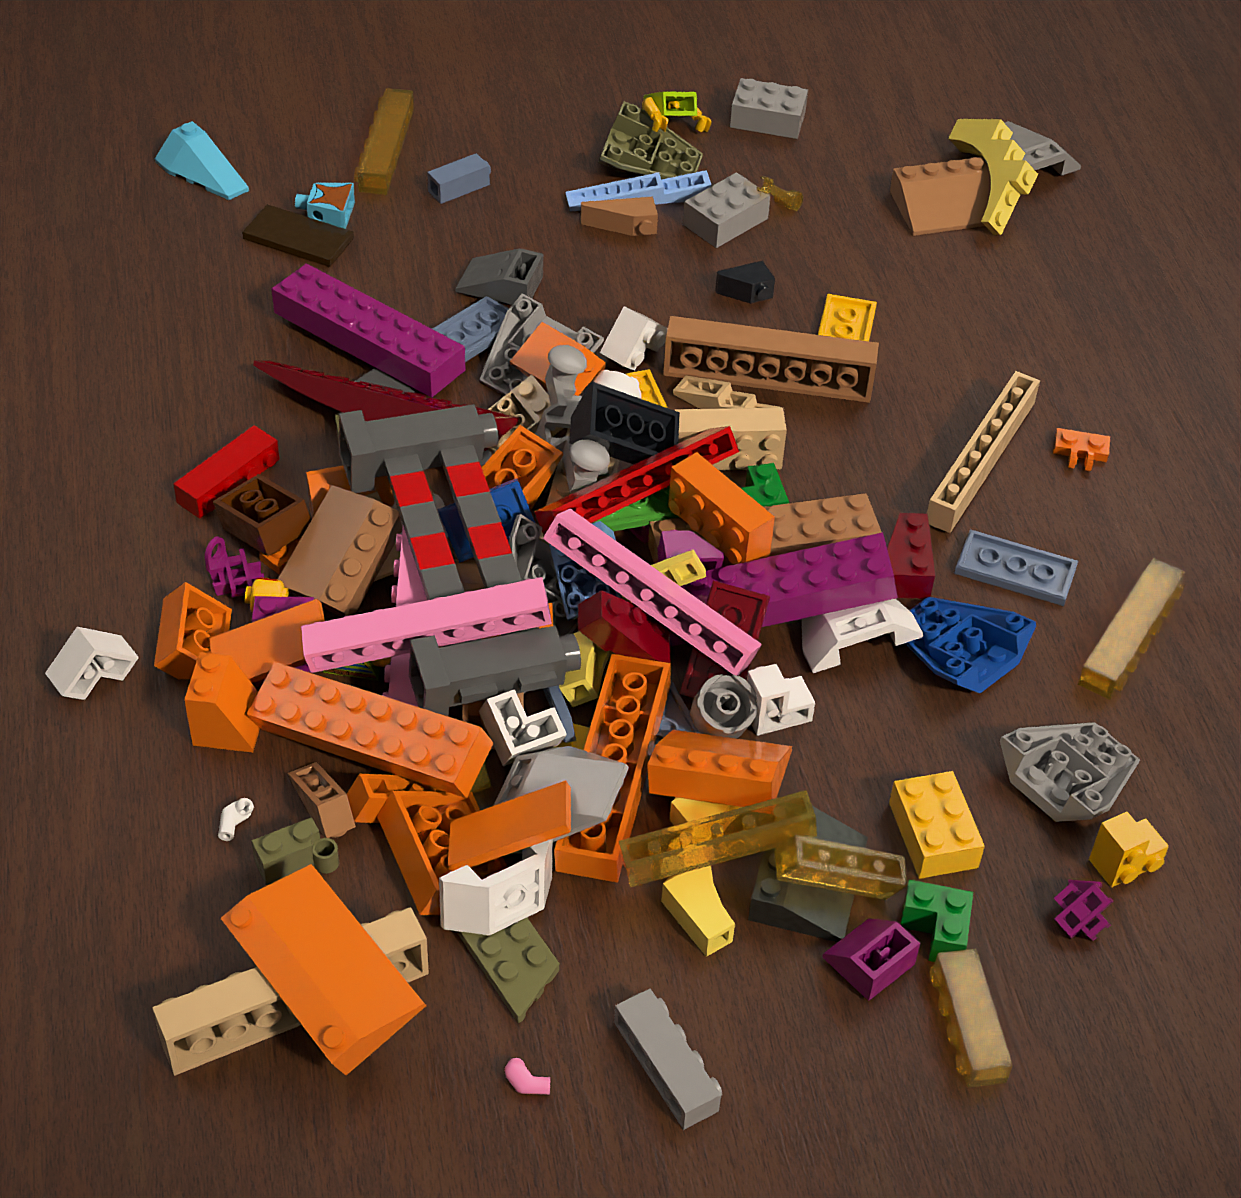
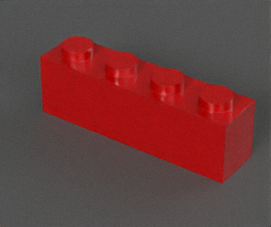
(225, 470)

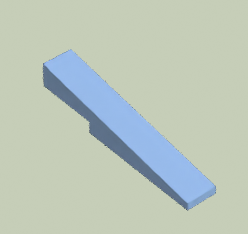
(664, 191)

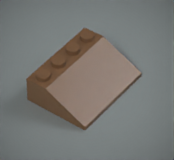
(942, 195)
(342, 550)

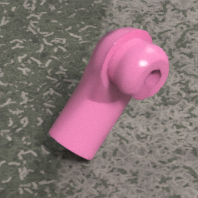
(523, 1081)

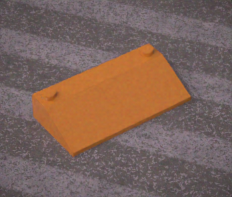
(324, 966)

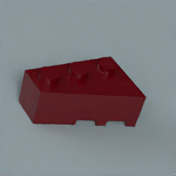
(912, 556)
(623, 628)

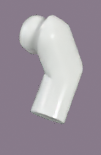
(233, 815)

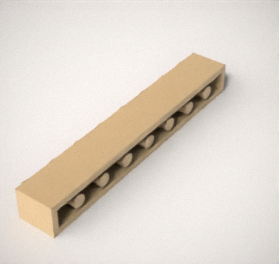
(982, 452)

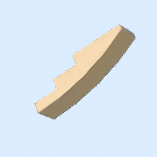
(714, 394)

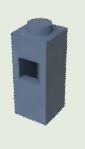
(458, 178)

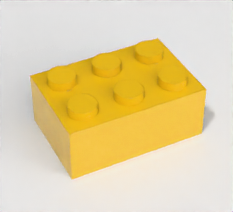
(936, 824)

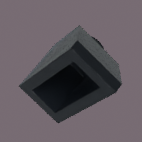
(746, 282)

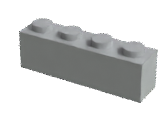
(668, 1058)

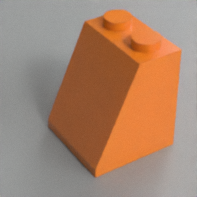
(219, 705)

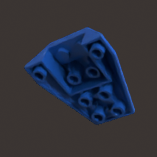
(969, 641)

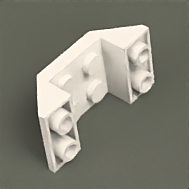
(500, 899)

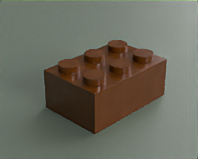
(263, 514)

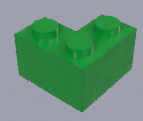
(765, 485)
(938, 911)

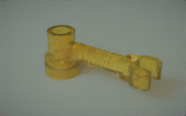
(791, 199)

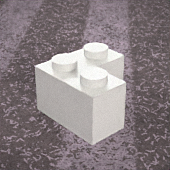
(631, 337)
(87, 658)
(779, 700)
(515, 732)

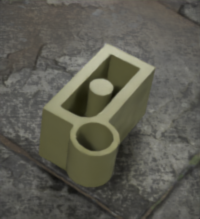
(293, 849)

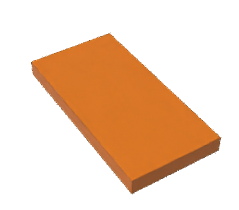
(269, 640)
(510, 826)

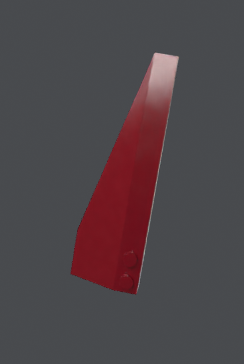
(373, 399)

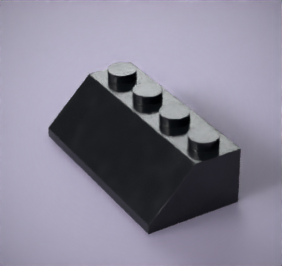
(623, 424)

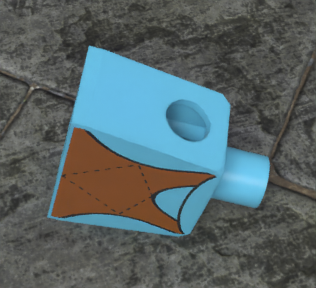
(328, 203)

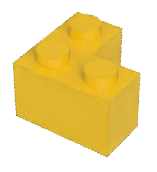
(1127, 849)

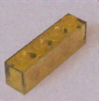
(840, 867)
(971, 1018)

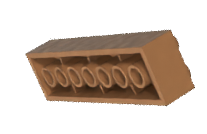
(771, 358)
(798, 524)

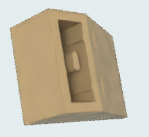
(526, 402)

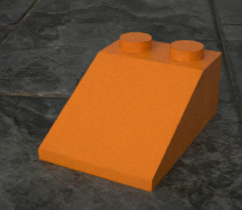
(533, 357)
(524, 458)

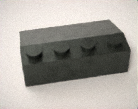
(805, 907)

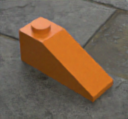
(372, 790)

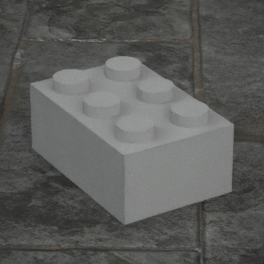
(769, 108)
(726, 210)

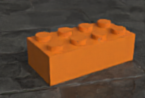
(720, 510)

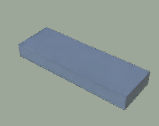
(556, 700)

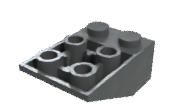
(503, 275)

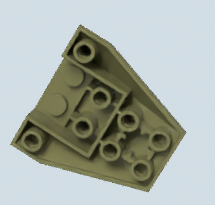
(640, 151)

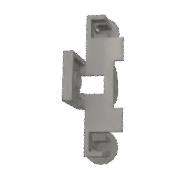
(584, 458)

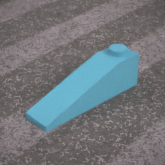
(196, 157)

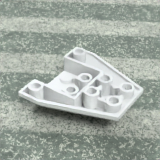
(831, 631)

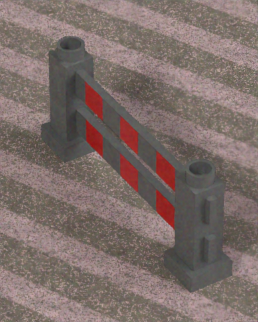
(455, 440)

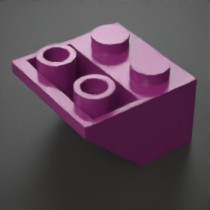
(873, 955)

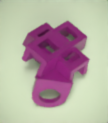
(227, 580)
(1078, 913)

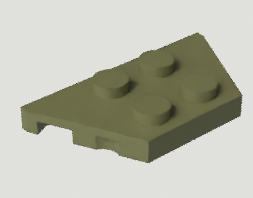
(514, 963)

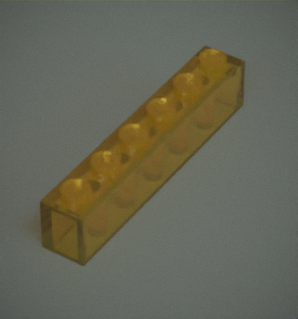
(384, 141)
(1131, 629)
(717, 838)

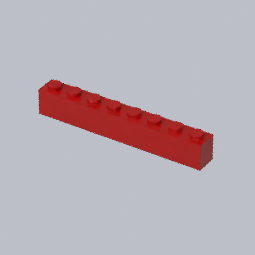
(639, 479)

